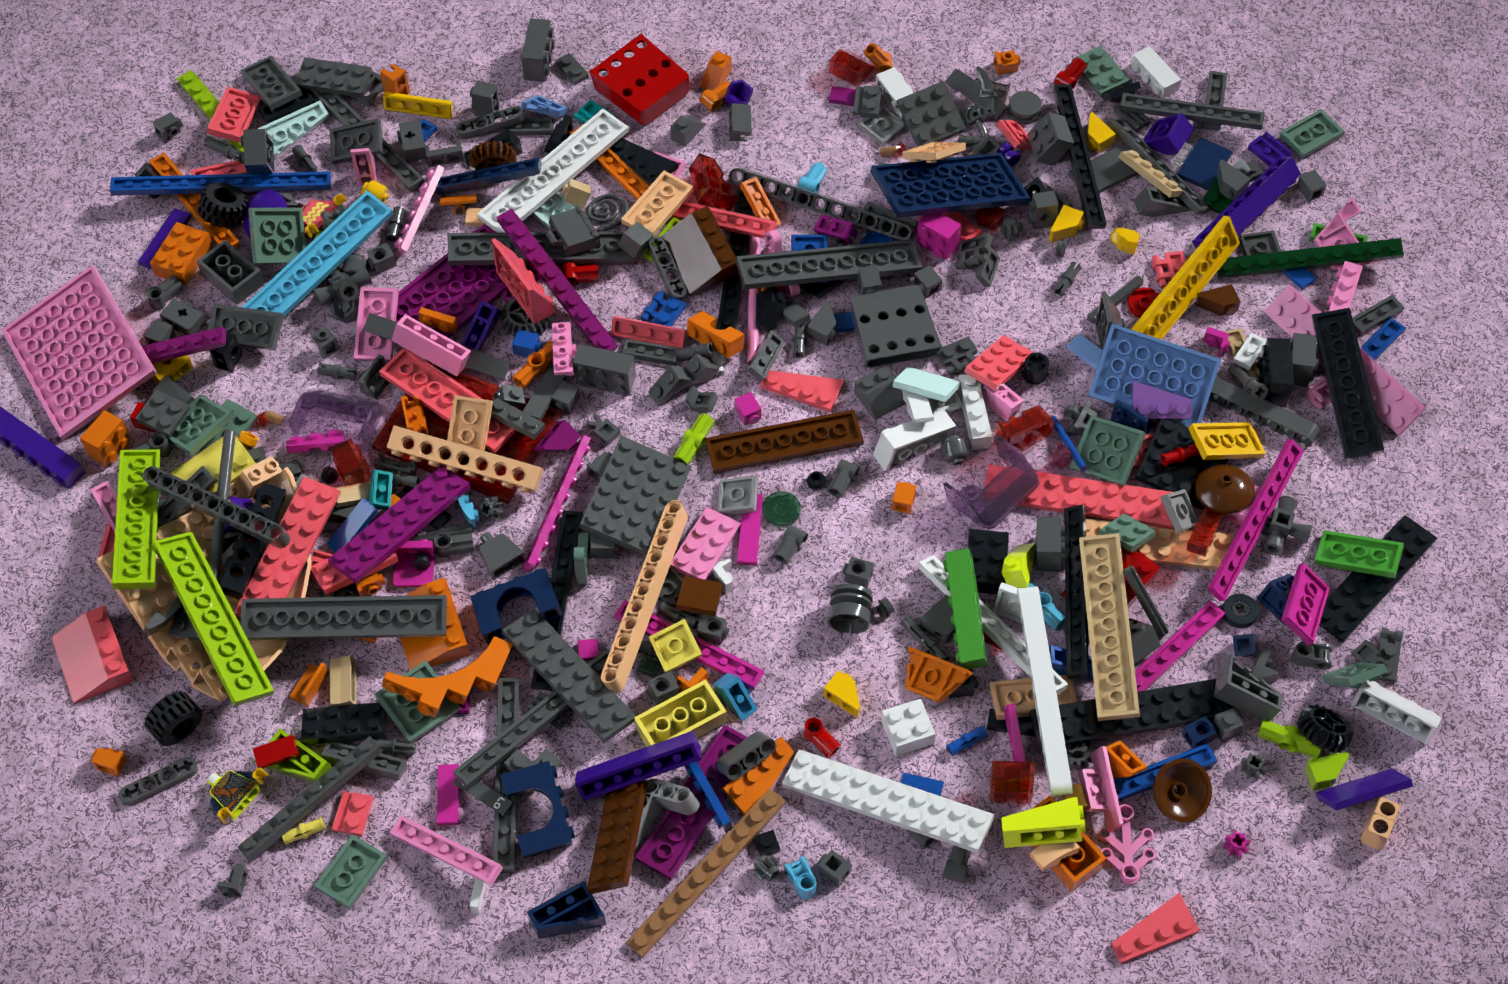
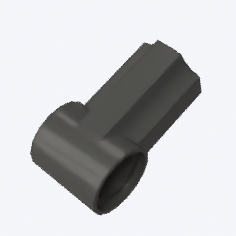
(160, 294)
(157, 441)
(843, 477)
(792, 540)
(453, 544)
(957, 866)

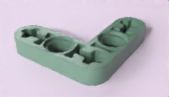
(581, 556)

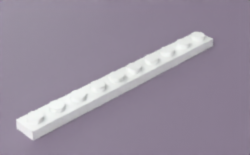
(992, 624)

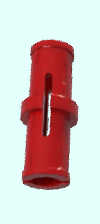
(1179, 455)

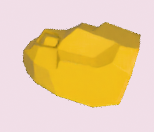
(1125, 239)

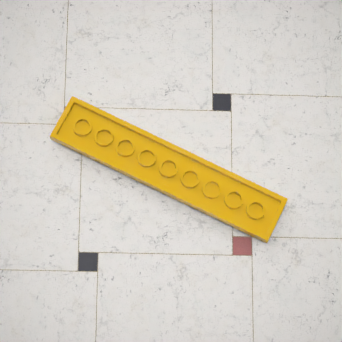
(1189, 280)

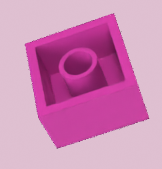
(938, 234)

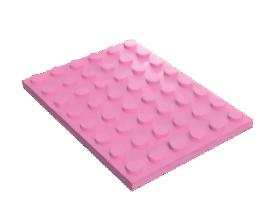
(78, 352)

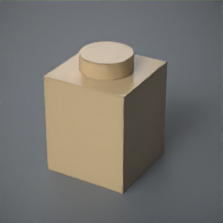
(576, 193)

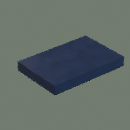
(1203, 163)

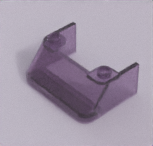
(360, 409)
(1000, 495)

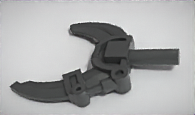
(979, 111)

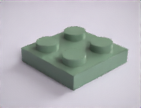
(1131, 532)

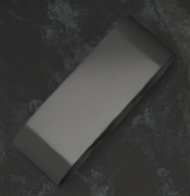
(746, 755)

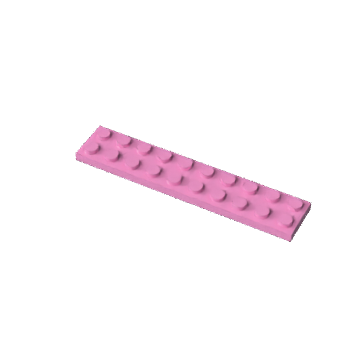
(1390, 399)

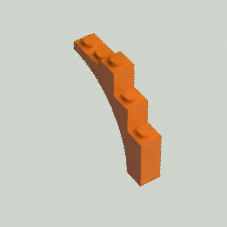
(455, 686)

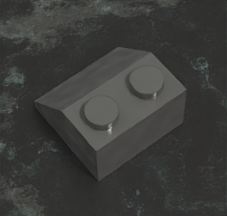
(878, 393)

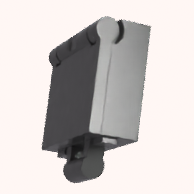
(573, 231)

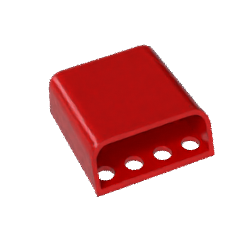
(643, 83)

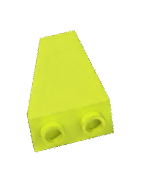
(1045, 825)

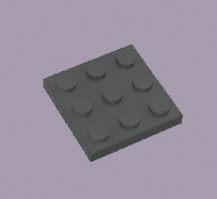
(930, 114)

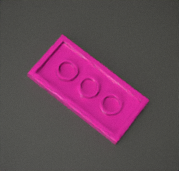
(1305, 604)

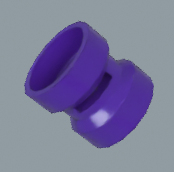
(1011, 156)

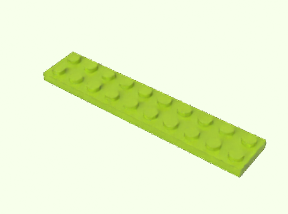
(135, 522)
(213, 619)

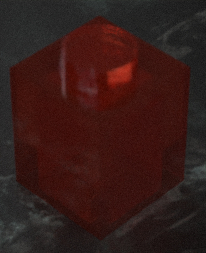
(990, 218)

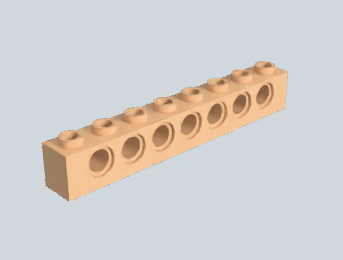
(401, 436)

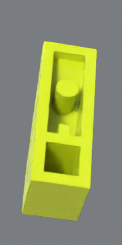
(1018, 565)

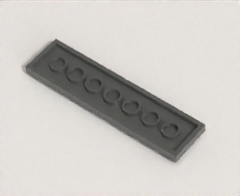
(569, 675)

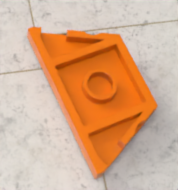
(933, 676)

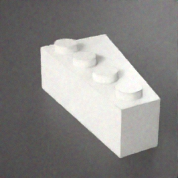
(911, 438)

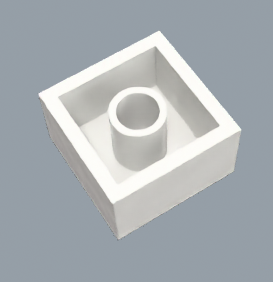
(908, 727)

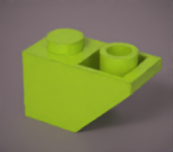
(1324, 770)

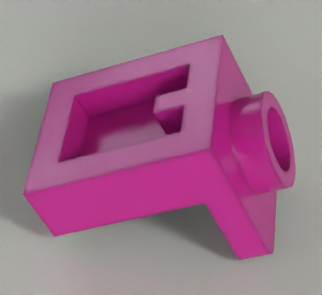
(1217, 338)

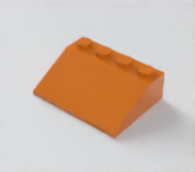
(441, 648)

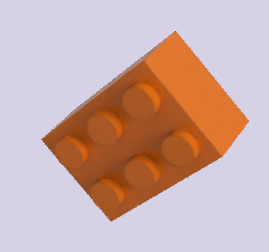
(180, 253)

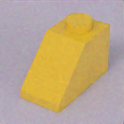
(1099, 134)
(1067, 224)
(843, 692)

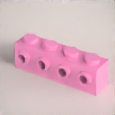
(1345, 287)
(430, 345)

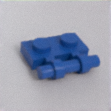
(669, 312)

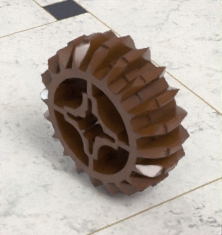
(491, 155)

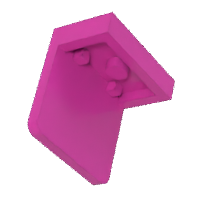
(405, 573)

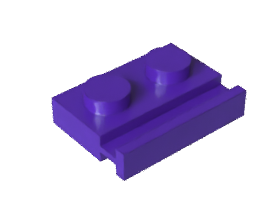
(1268, 149)

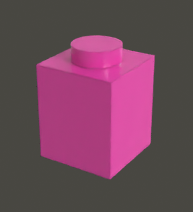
(748, 409)

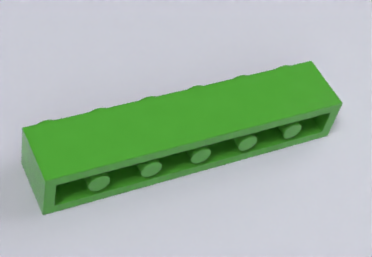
(966, 609)

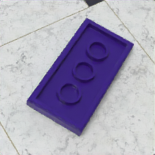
(1364, 789)

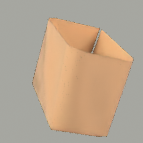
(1369, 835)

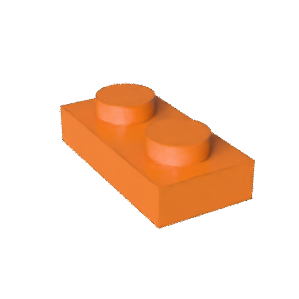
(438, 320)

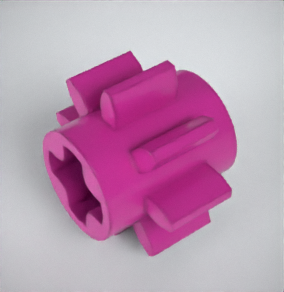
(1233, 848)

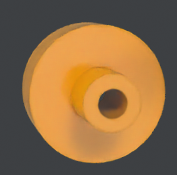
(248, 439)

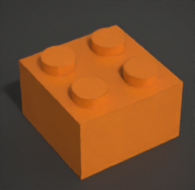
(105, 439)

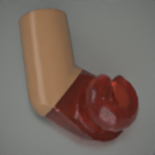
(893, 150)
(269, 416)

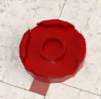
(1136, 302)

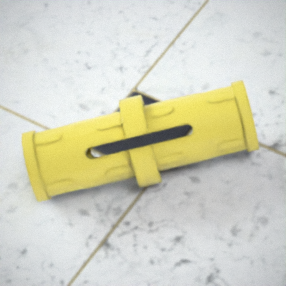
(304, 830)

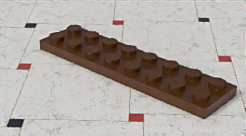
(784, 441)

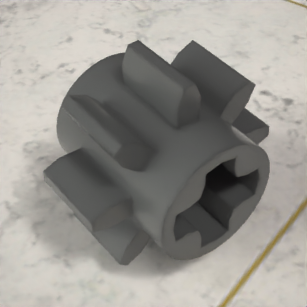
(1011, 228)
(492, 508)
(1256, 768)
(766, 868)

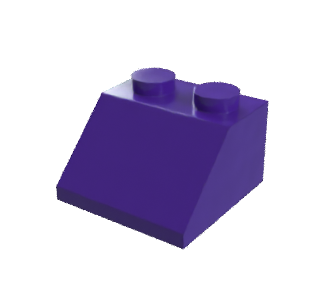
(1169, 134)

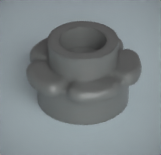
(885, 607)

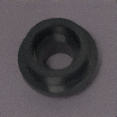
(816, 476)

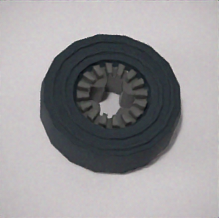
(1238, 601)

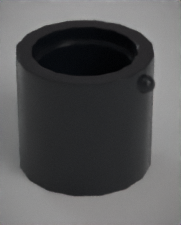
(1035, 368)

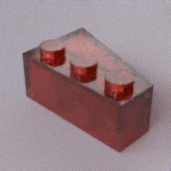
(709, 184)
(1025, 428)

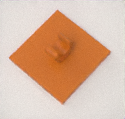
(458, 201)

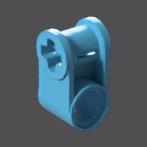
(800, 874)

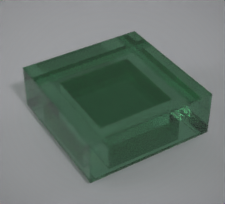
(649, 665)

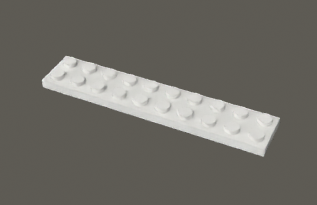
(556, 169)
(888, 801)

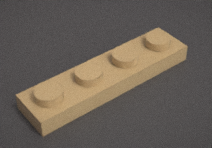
(1154, 176)

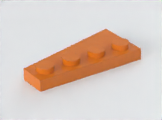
(754, 784)

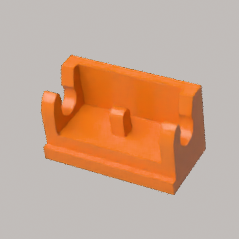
(395, 81)
(414, 415)

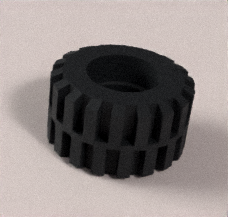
(222, 205)
(173, 718)

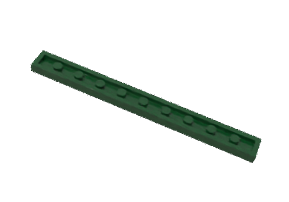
(1311, 258)

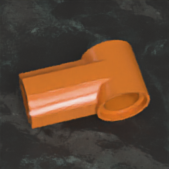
(878, 57)
(713, 98)

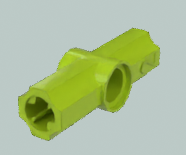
(694, 438)
(1287, 738)

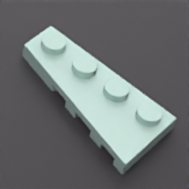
(295, 126)

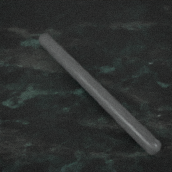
(222, 491)

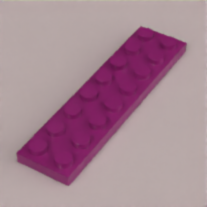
(398, 524)
(678, 833)

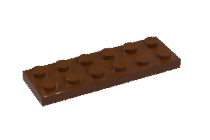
(617, 838)

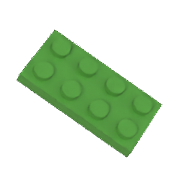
(1359, 554)

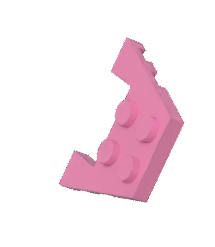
(1338, 232)

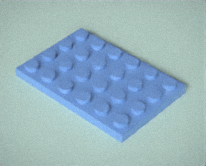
(1155, 363)

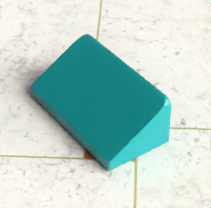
(380, 489)

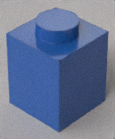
(526, 343)

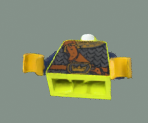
(234, 792)

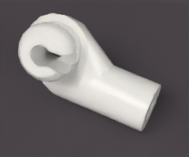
(719, 361)

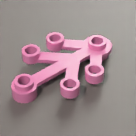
(1128, 848)

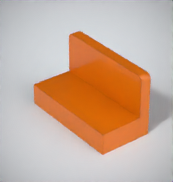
(309, 684)

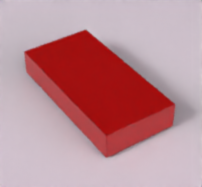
(275, 752)

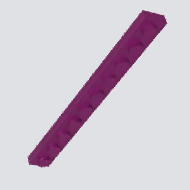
(556, 281)

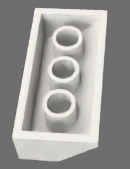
(1396, 711)

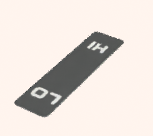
(486, 795)

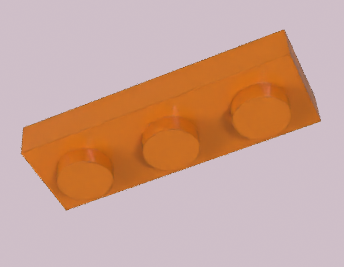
(758, 200)

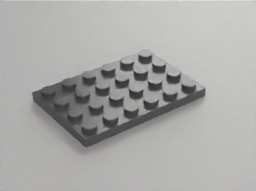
(633, 495)

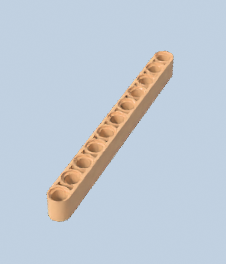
(644, 597)

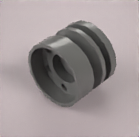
(849, 606)

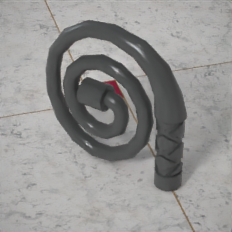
(606, 209)

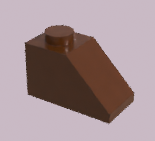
(1219, 300)

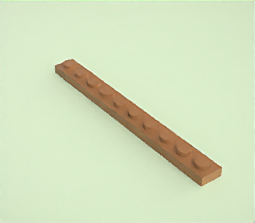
(706, 873)

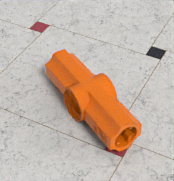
(530, 370)

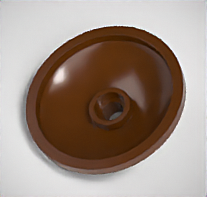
(1221, 495)
(1192, 786)

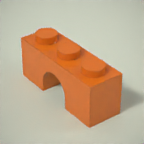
(703, 329)

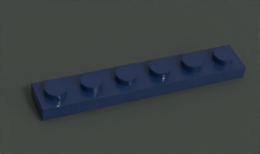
(489, 175)

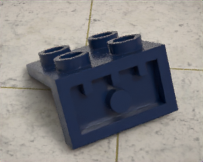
(1127, 416)
(1276, 595)

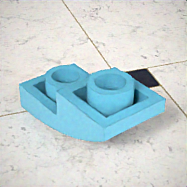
(468, 511)

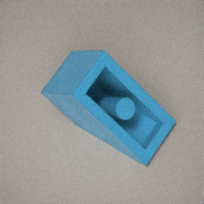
(735, 696)

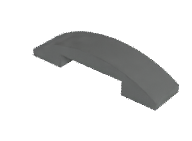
(971, 89)
(158, 621)

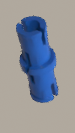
(967, 740)

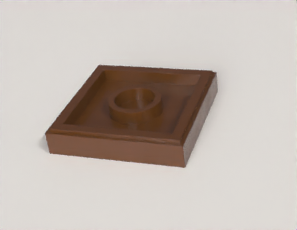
(699, 596)

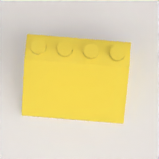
(211, 460)

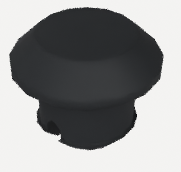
(329, 475)
(421, 562)

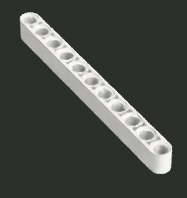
(1044, 692)

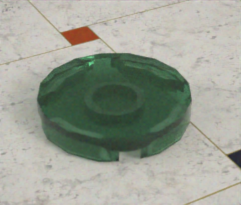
(781, 509)

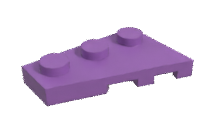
(1159, 404)

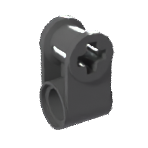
(1315, 655)

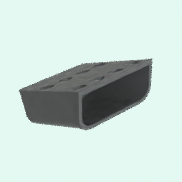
(894, 326)

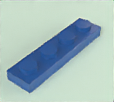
(711, 800)

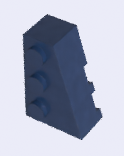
(566, 913)

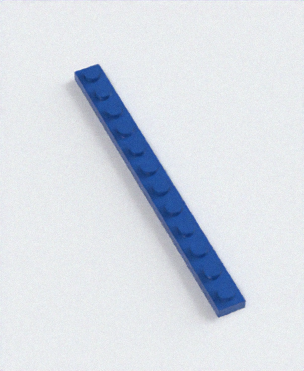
(195, 183)

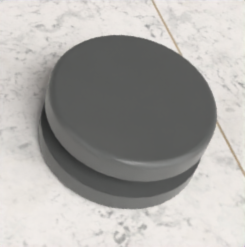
(1024, 107)

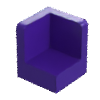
(738, 92)

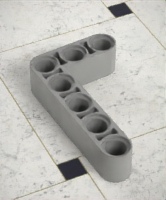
(667, 796)

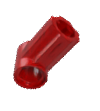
(1071, 73)
(577, 274)
(822, 738)

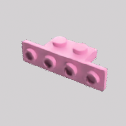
(563, 349)
(1100, 789)

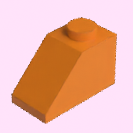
(716, 71)
(1123, 761)

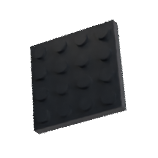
(1176, 475)

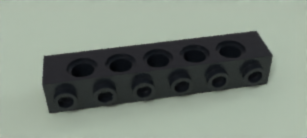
(234, 586)

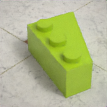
(306, 766)

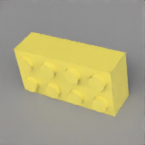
(688, 711)

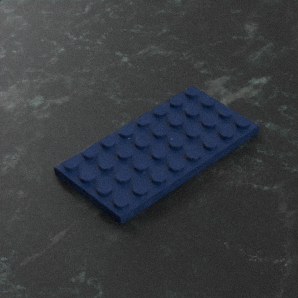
(949, 185)

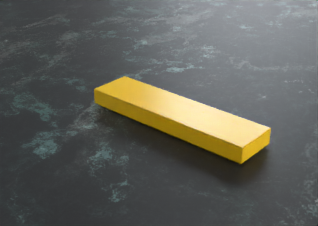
(418, 105)

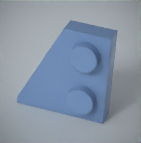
(544, 106)

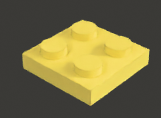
(675, 646)

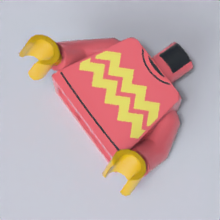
(313, 210)

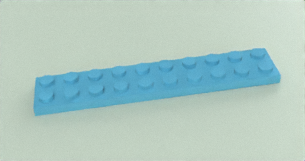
(322, 256)

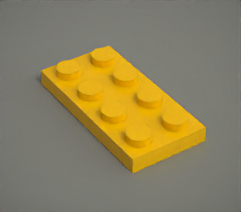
(1226, 440)

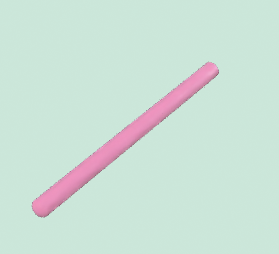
(753, 329)

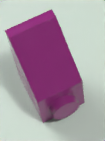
(559, 438)

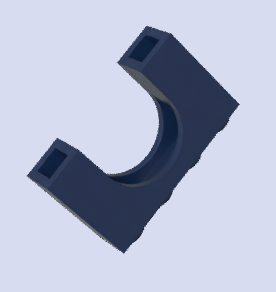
(489, 603)
(540, 779)

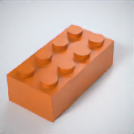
(1080, 866)

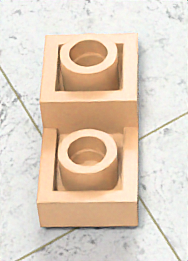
(1050, 854)

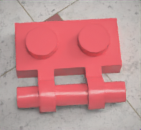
(1172, 261)

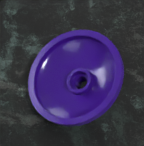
(263, 199)

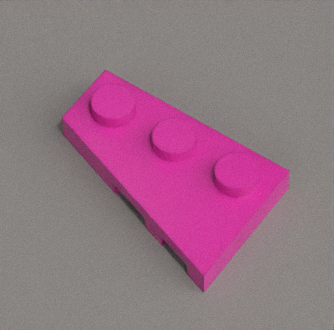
(315, 440)

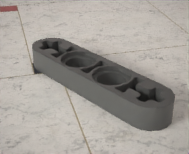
(490, 124)
(668, 268)
(157, 778)

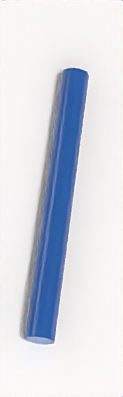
(1067, 442)

